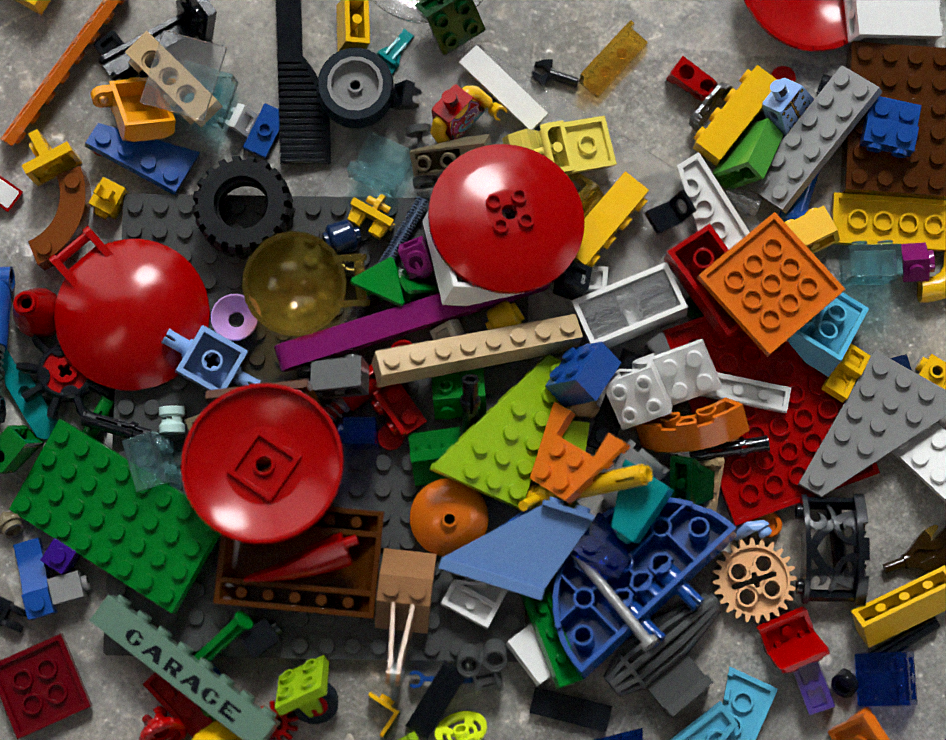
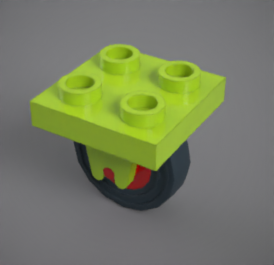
(307, 692)

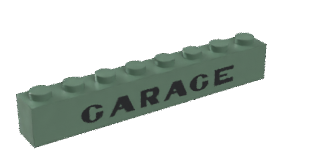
(183, 670)

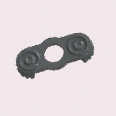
(720, 91)

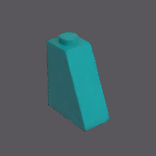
(638, 508)

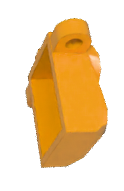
(134, 119)

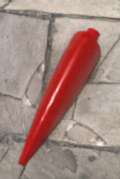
(319, 558)

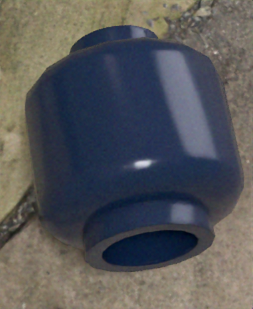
(342, 237)

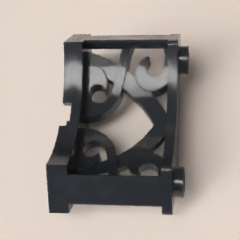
(856, 520)

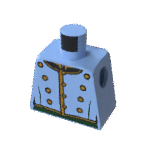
(786, 103)

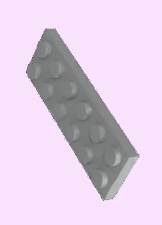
(816, 137)

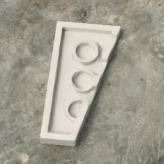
(711, 201)

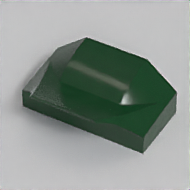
(691, 480)

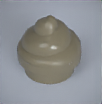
(10, 524)

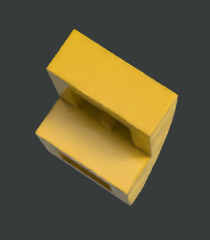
(844, 376)

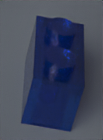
(359, 432)

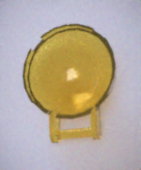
(298, 283)

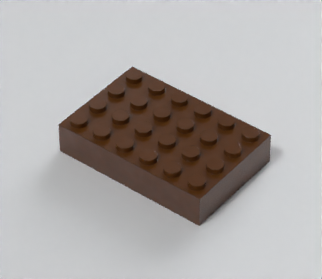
(910, 76)

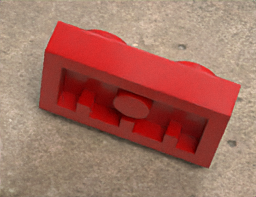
(398, 409)

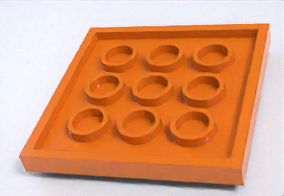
(770, 284)

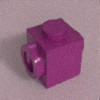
(416, 258)
(917, 262)

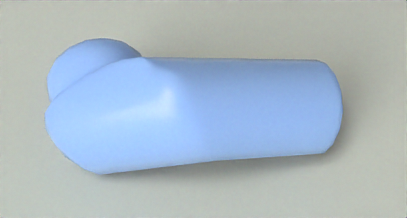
(750, 527)

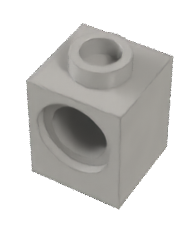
(69, 587)

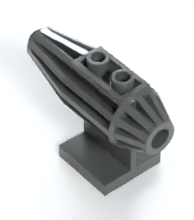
(667, 667)

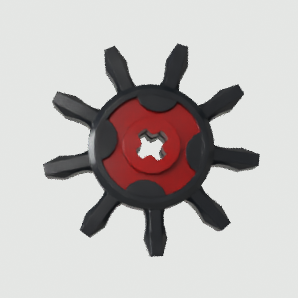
(54, 384)

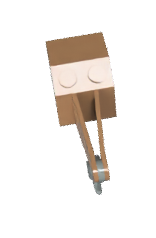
(404, 603)

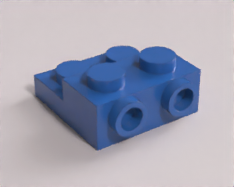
(891, 127)

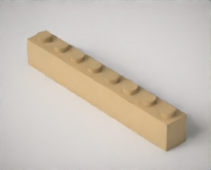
(476, 350)

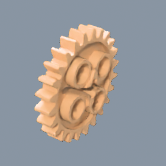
(761, 602)

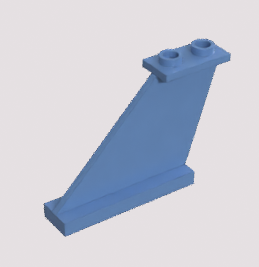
(523, 551)

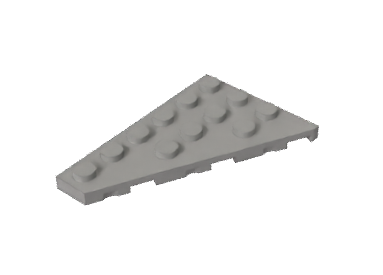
(879, 415)

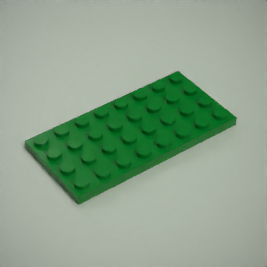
(91, 505)

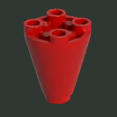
(35, 312)

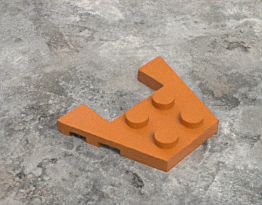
(563, 466)

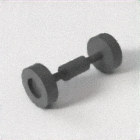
(418, 131)

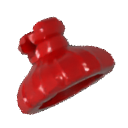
(162, 727)

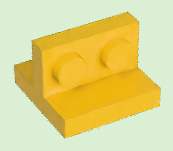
(49, 161)

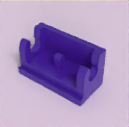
(814, 688)

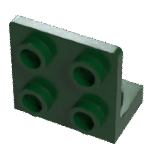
(451, 21)

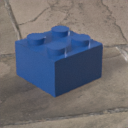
(582, 374)

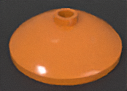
(445, 498)

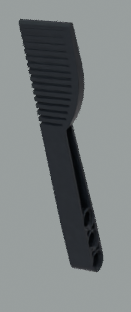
(302, 121)

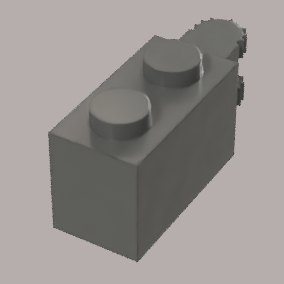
(337, 377)

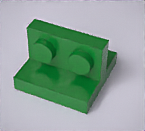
(427, 449)

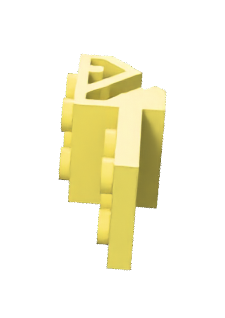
(572, 145)

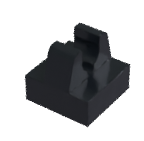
(403, 96)

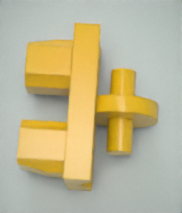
(381, 222)

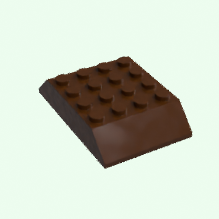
(338, 592)

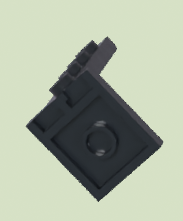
(195, 19)

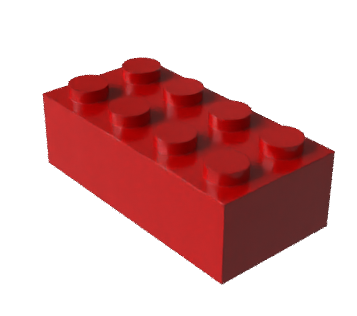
(691, 259)

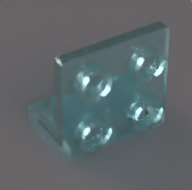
(380, 164)
(151, 460)

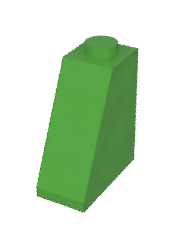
(749, 156)

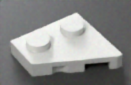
(474, 600)

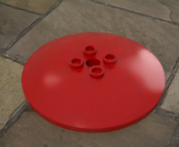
(500, 251)
(239, 432)

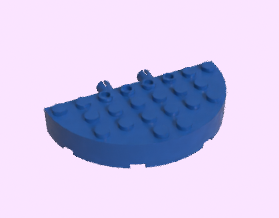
(660, 568)

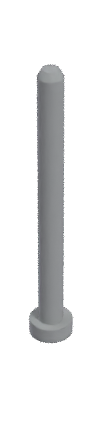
(647, 640)

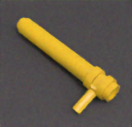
(604, 483)

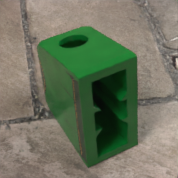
(16, 447)

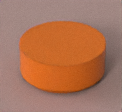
(774, 523)

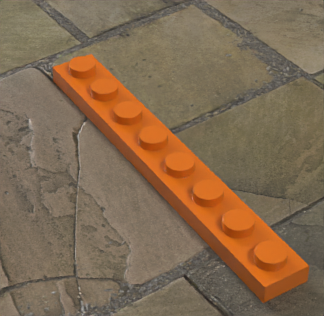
(59, 73)

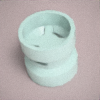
(172, 420)

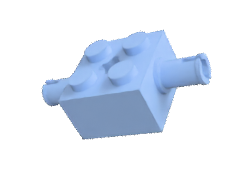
(206, 344)

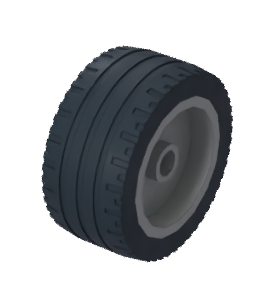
(360, 106)

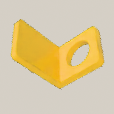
(388, 703)

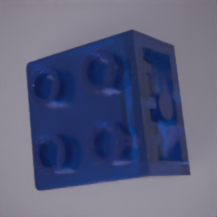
(886, 679)

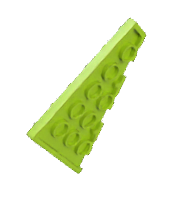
(503, 445)

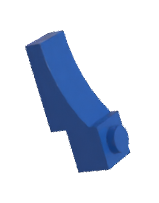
(34, 578)

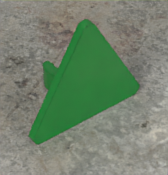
(381, 281)
(415, 287)

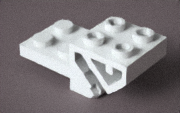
(660, 383)

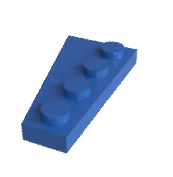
(152, 160)

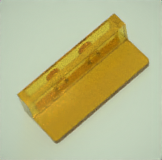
(612, 60)

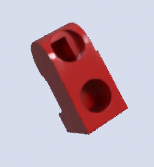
(691, 79)

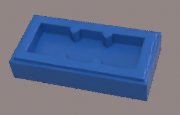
(263, 132)

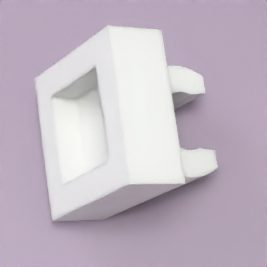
(242, 120)

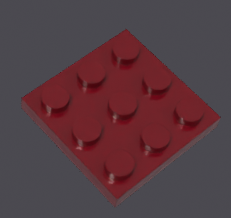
(41, 686)

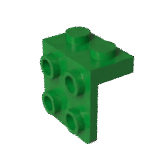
(447, 394)

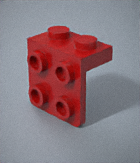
(792, 641)

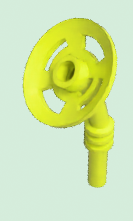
(462, 730)

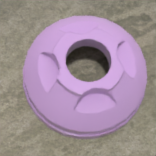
(224, 309)

